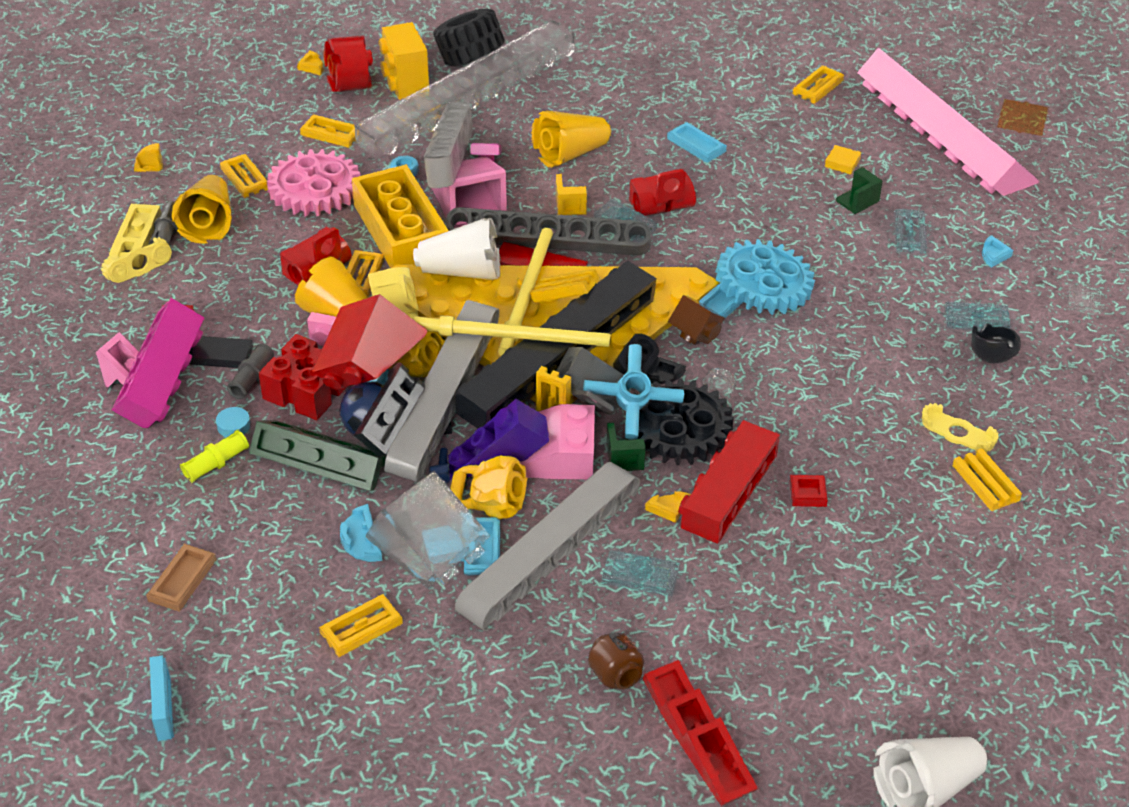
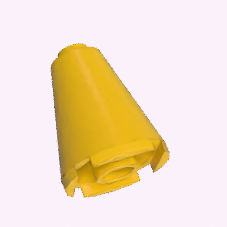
(567, 136)
(203, 210)
(328, 288)

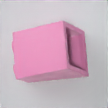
(477, 185)

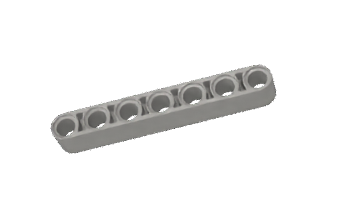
(448, 145)
(437, 403)
(545, 544)

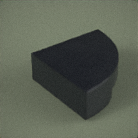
(665, 369)

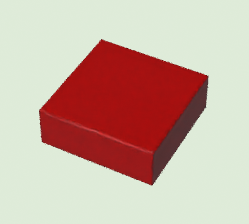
(808, 490)

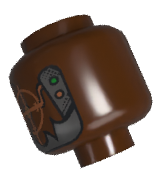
(616, 661)

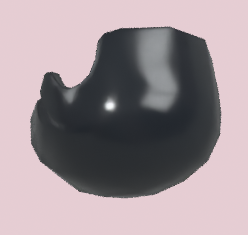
(995, 343)

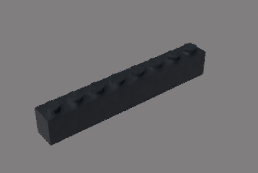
(513, 375)

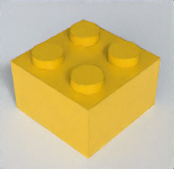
(404, 59)

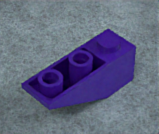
(512, 432)

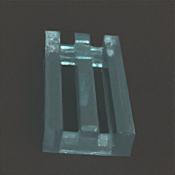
(910, 245)
(977, 317)

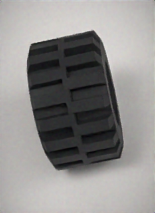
(469, 37)

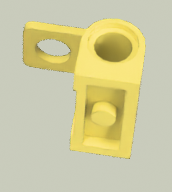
(396, 287)

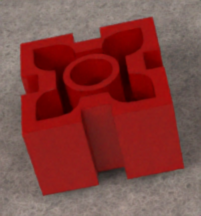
(292, 380)

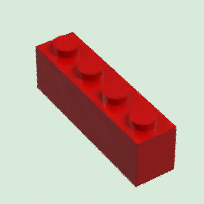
(729, 481)

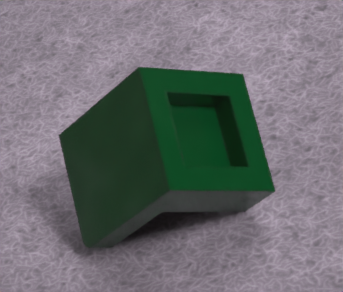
(864, 191)
(625, 452)

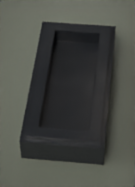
(220, 352)

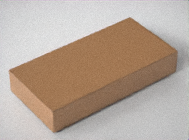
(181, 577)

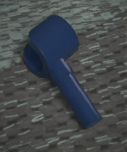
(442, 467)

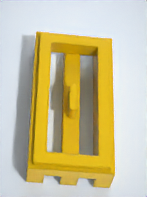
(821, 86)
(329, 133)
(236, 181)
(368, 256)
(564, 285)
(559, 389)
(991, 476)
(364, 629)

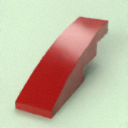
(699, 733)

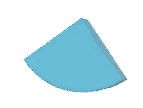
(995, 251)

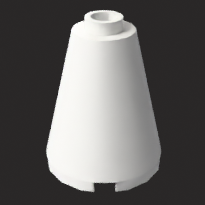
(461, 252)
(927, 769)

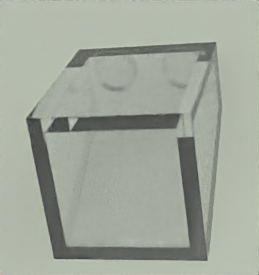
(428, 532)

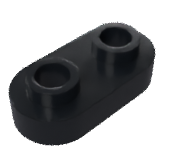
(649, 353)

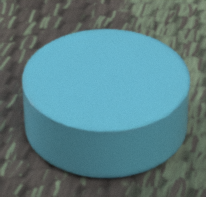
(411, 162)
(231, 420)

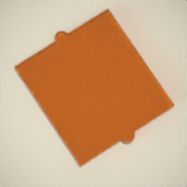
(1023, 117)

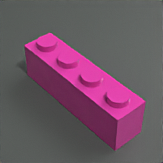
(159, 364)

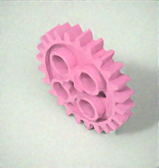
(312, 182)

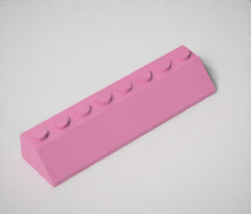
(945, 126)

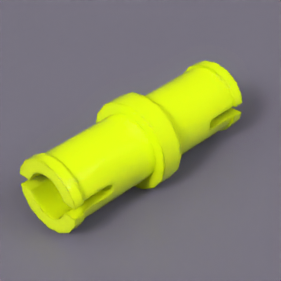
(214, 456)

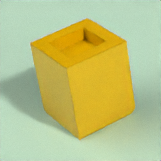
(570, 199)

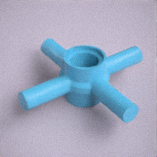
(629, 402)

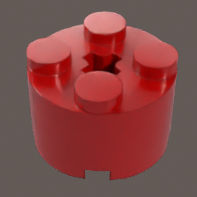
(348, 63)

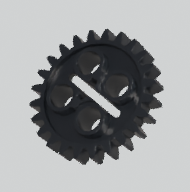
(687, 427)

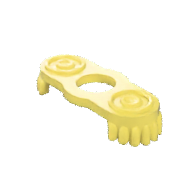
(121, 269)
(939, 422)

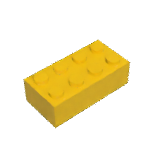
(396, 212)

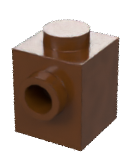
(696, 321)

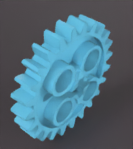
(764, 276)

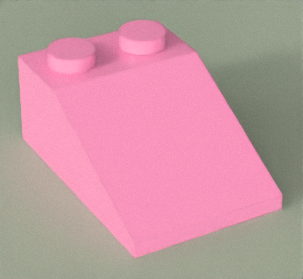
(569, 447)

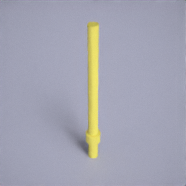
(527, 286)
(448, 325)

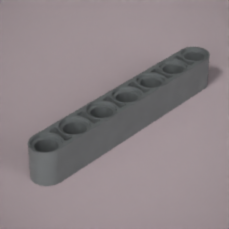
(564, 227)

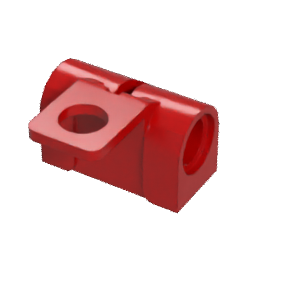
(662, 192)
(303, 256)

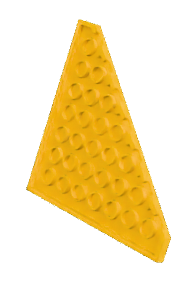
(447, 295)

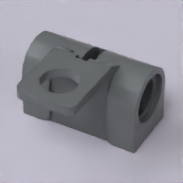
(585, 366)

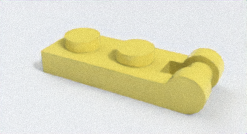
(135, 231)

